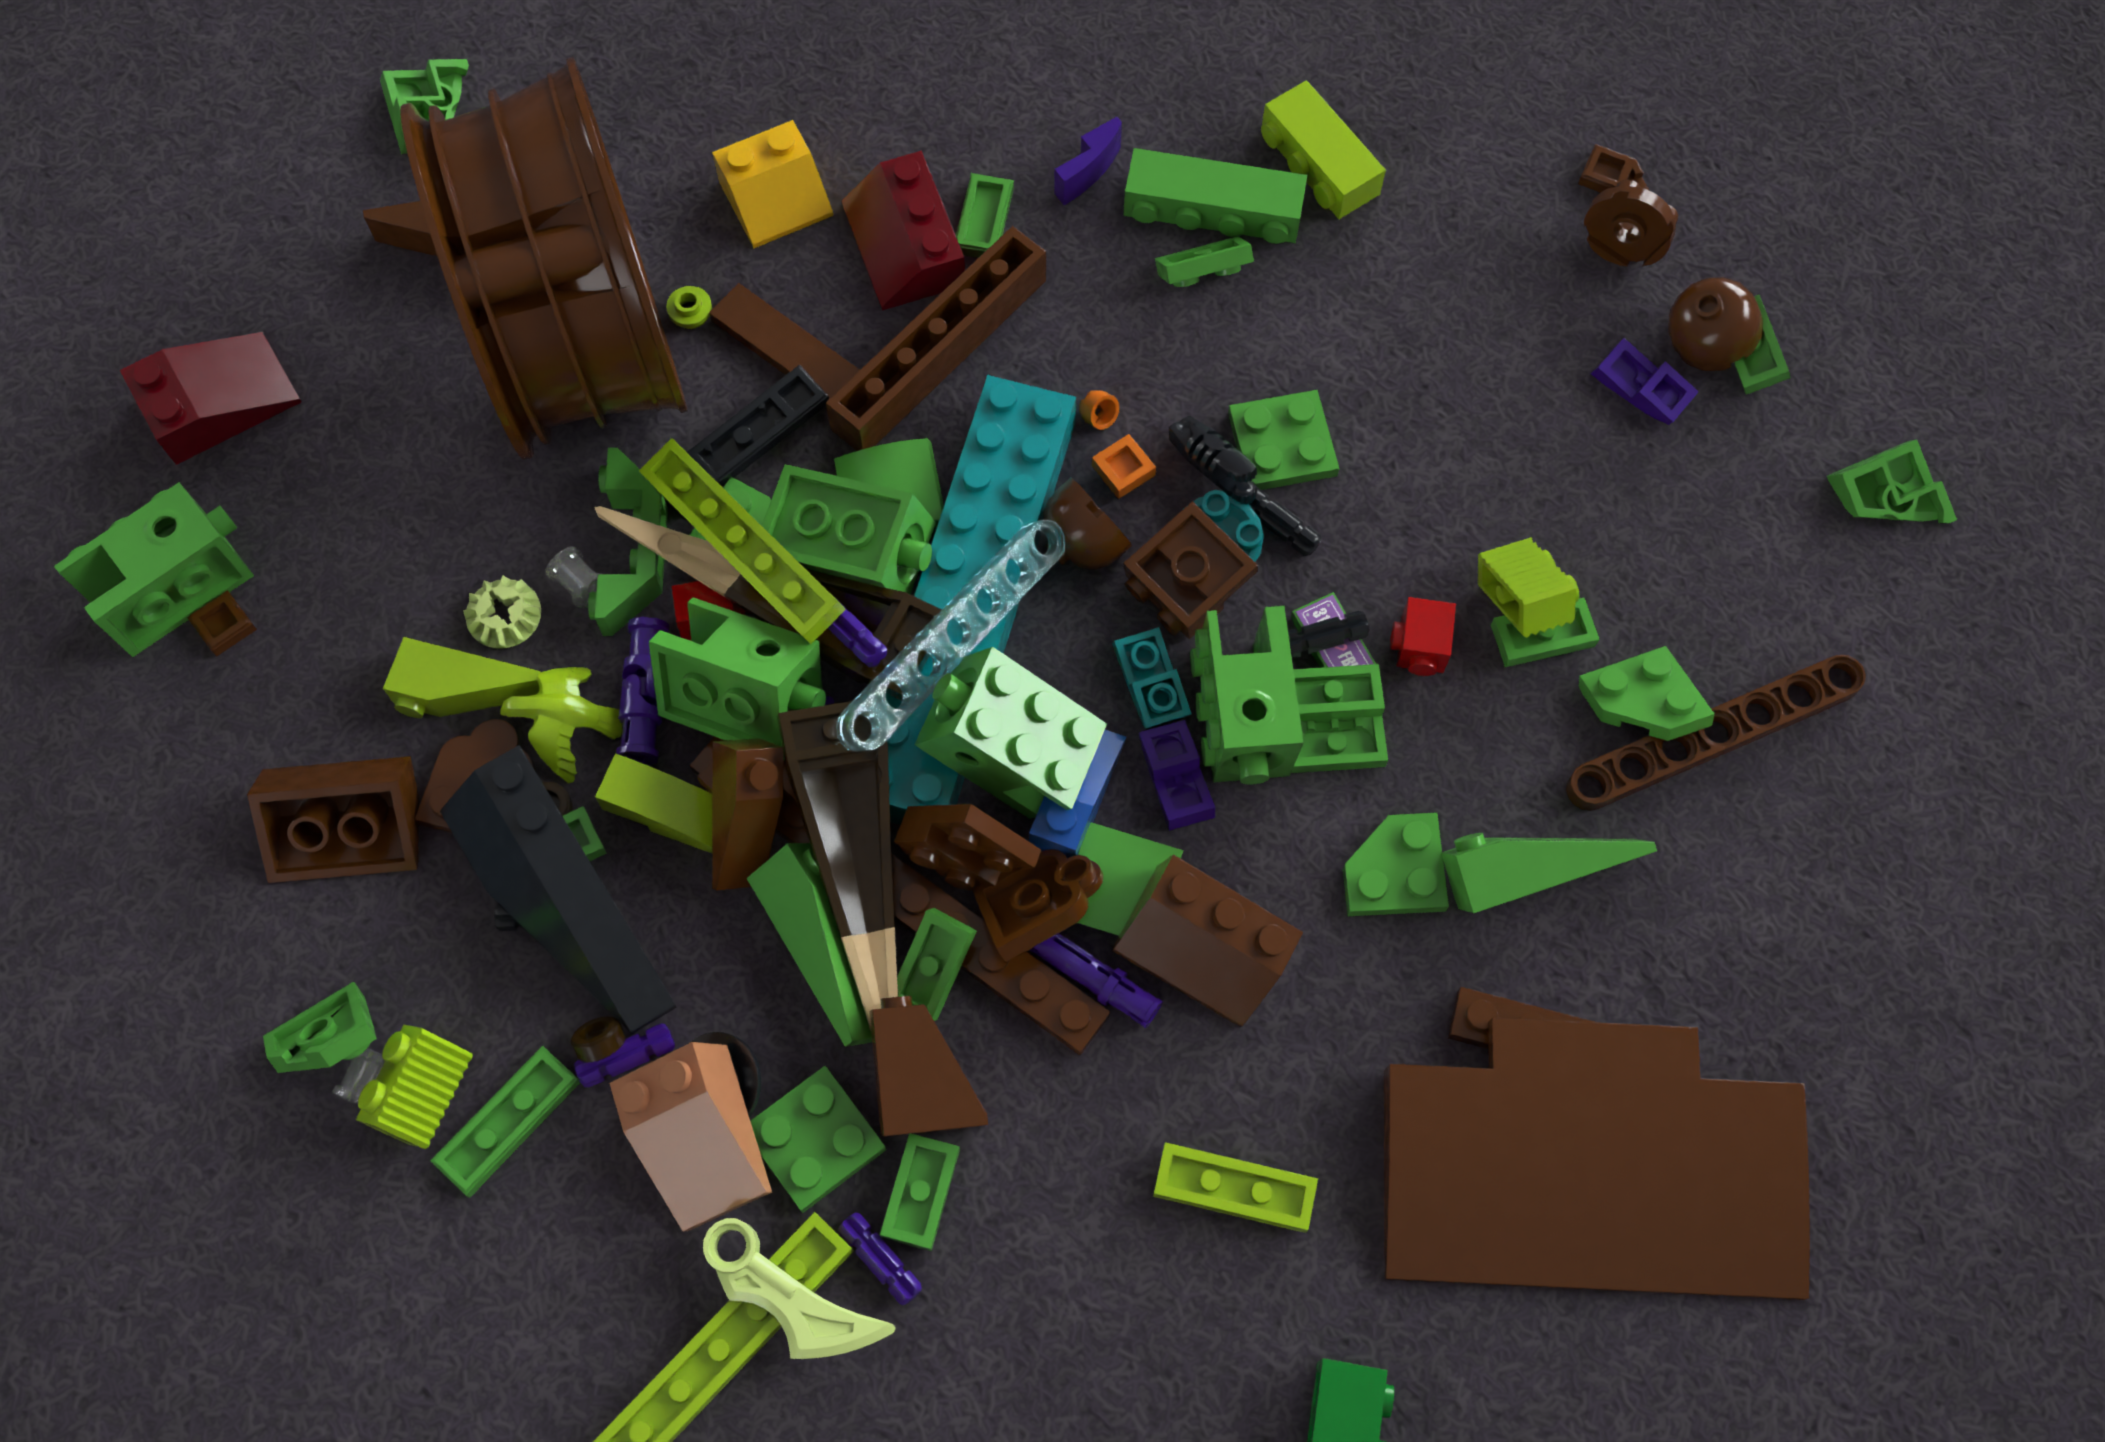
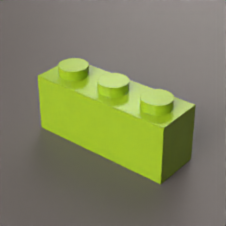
(1323, 149)

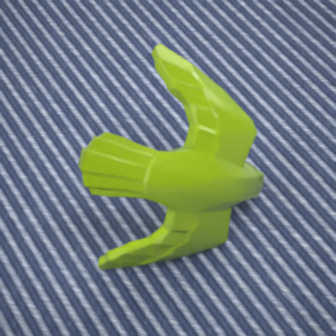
(557, 712)

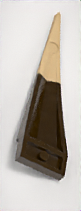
(885, 612)
(848, 827)

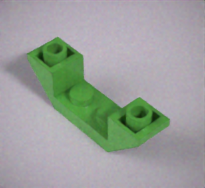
(625, 595)

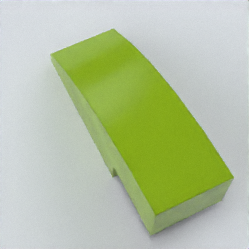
(658, 801)

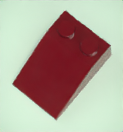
(209, 391)

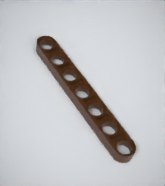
(1732, 717)

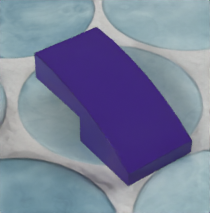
(1097, 153)
(1653, 390)
(1177, 775)

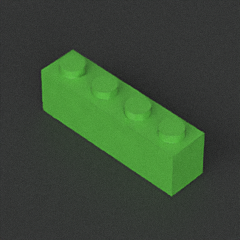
(1214, 196)

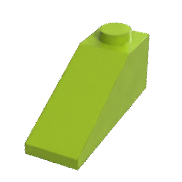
(452, 681)

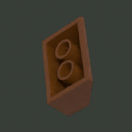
(336, 819)
(1207, 940)

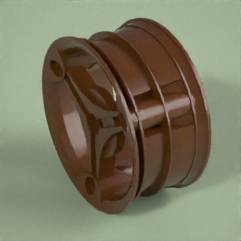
(541, 259)

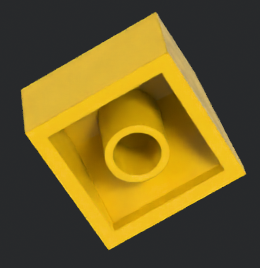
(772, 183)

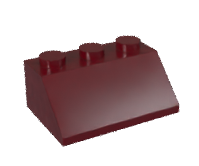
(903, 232)

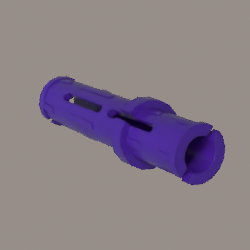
(1106, 983)

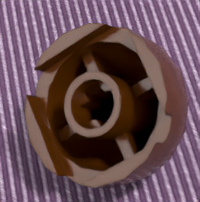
(1715, 324)
(1089, 533)

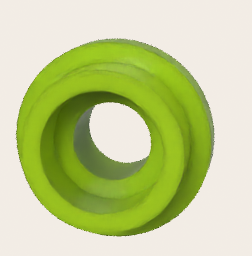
(693, 316)

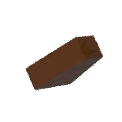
(917, 1073)

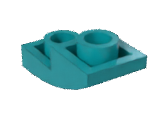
(1151, 678)

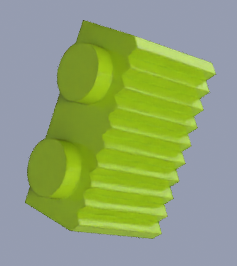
(1528, 586)
(413, 1086)

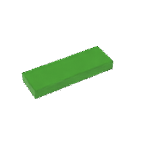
(505, 1121)

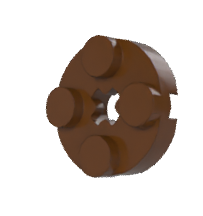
(1637, 206)

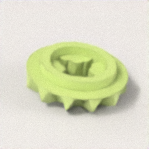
(492, 630)

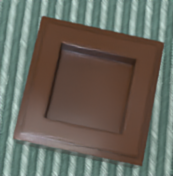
(222, 623)

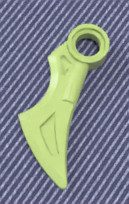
(810, 1322)

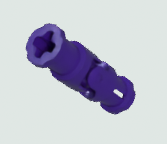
(638, 696)

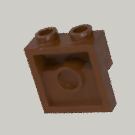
(1187, 571)
(963, 844)

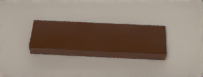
(780, 339)

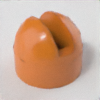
(1105, 402)

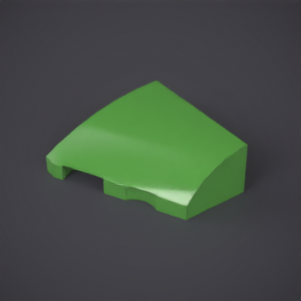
(423, 88)
(1893, 487)

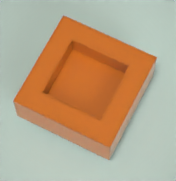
(1123, 466)

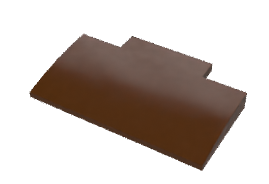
(1596, 1167)

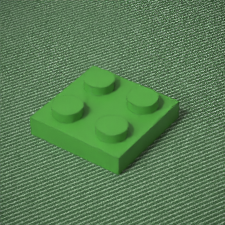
(1285, 439)
(815, 1139)

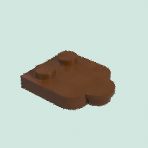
(458, 761)
(1037, 901)

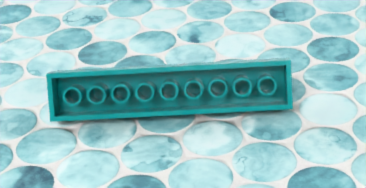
(996, 490)

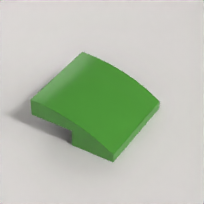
(898, 466)
(1341, 718)
(1126, 869)

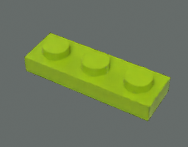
(1235, 1187)

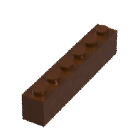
(937, 340)

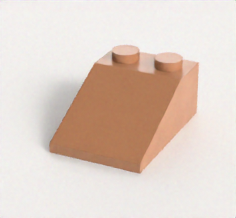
(693, 1132)

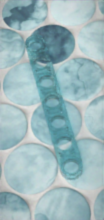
(935, 640)

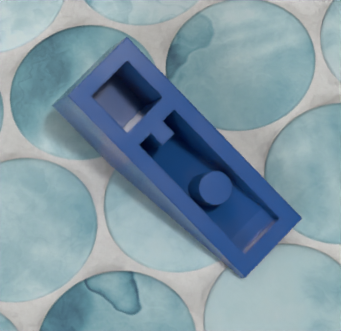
(1064, 828)

